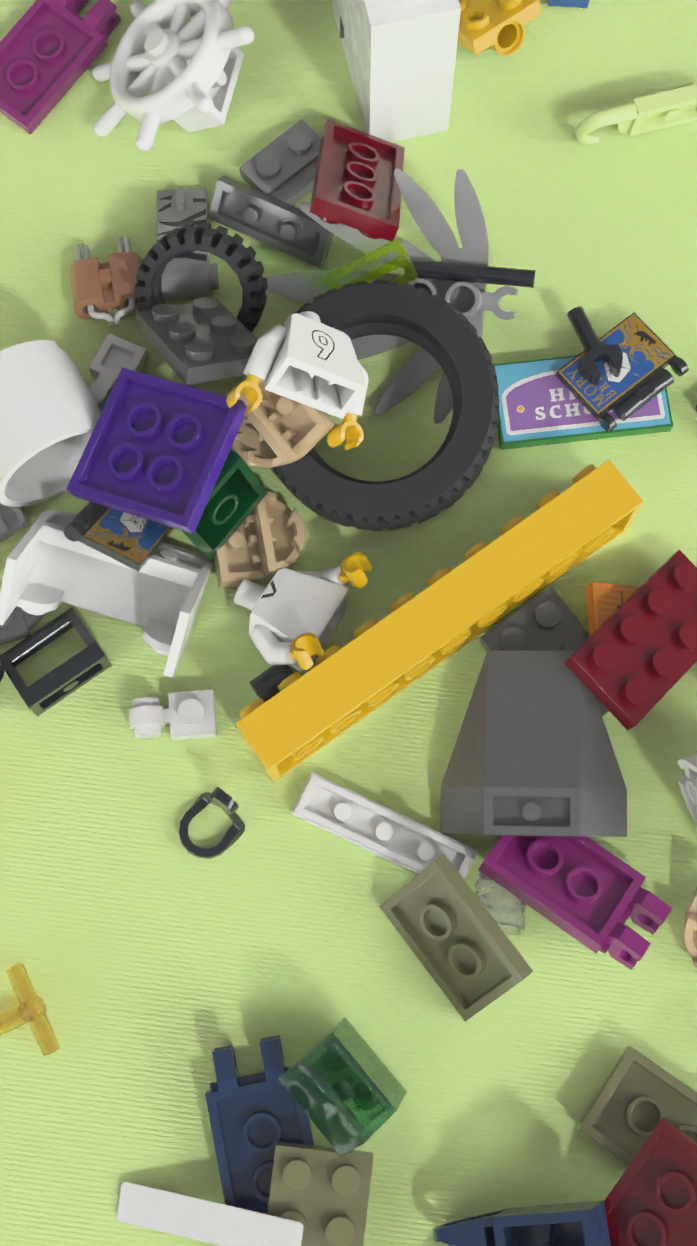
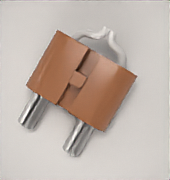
(105, 285)

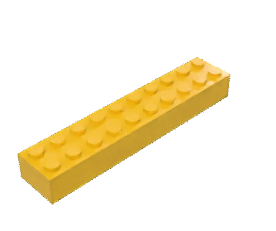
(438, 620)

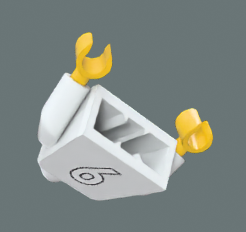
(310, 367)
(300, 610)

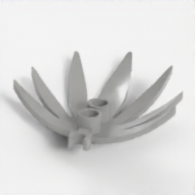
(466, 297)

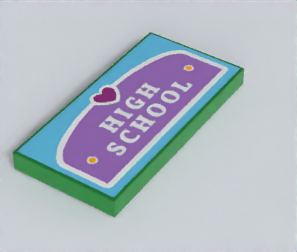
(543, 411)

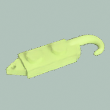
(644, 114)

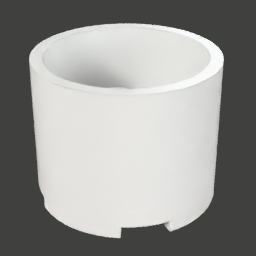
(43, 422)

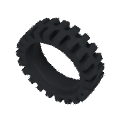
(217, 243)

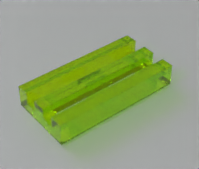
(403, 260)

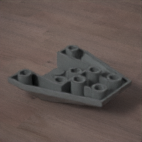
(533, 755)

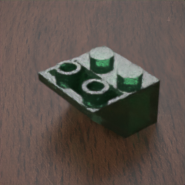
(343, 1088)

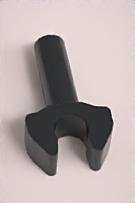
(593, 348)

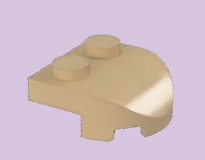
(279, 430)
(261, 545)

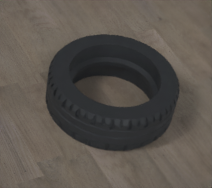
(454, 343)

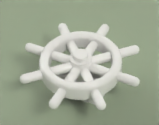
(183, 62)

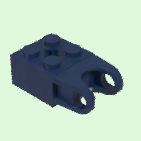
(531, 1226)

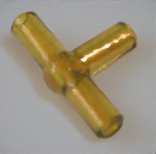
(31, 1011)

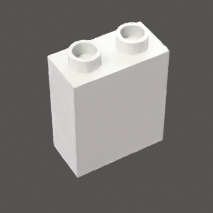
(400, 63)

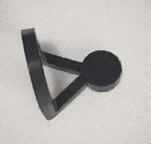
(229, 806)

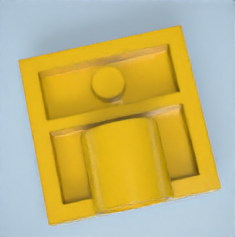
(495, 24)

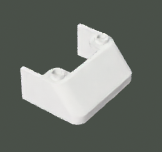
(54, 570)

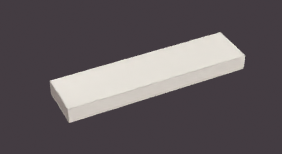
(377, 828)

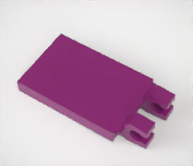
(49, 54)
(579, 891)

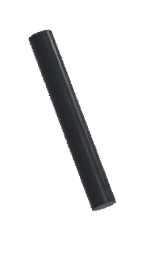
(474, 273)

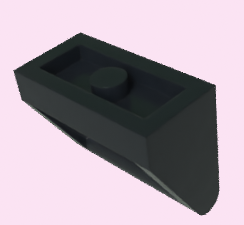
(64, 678)

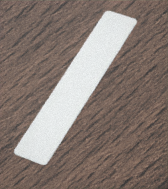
(203, 1219)

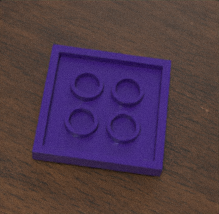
(157, 449)

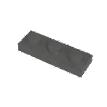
(269, 221)

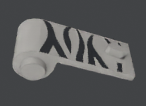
(189, 273)

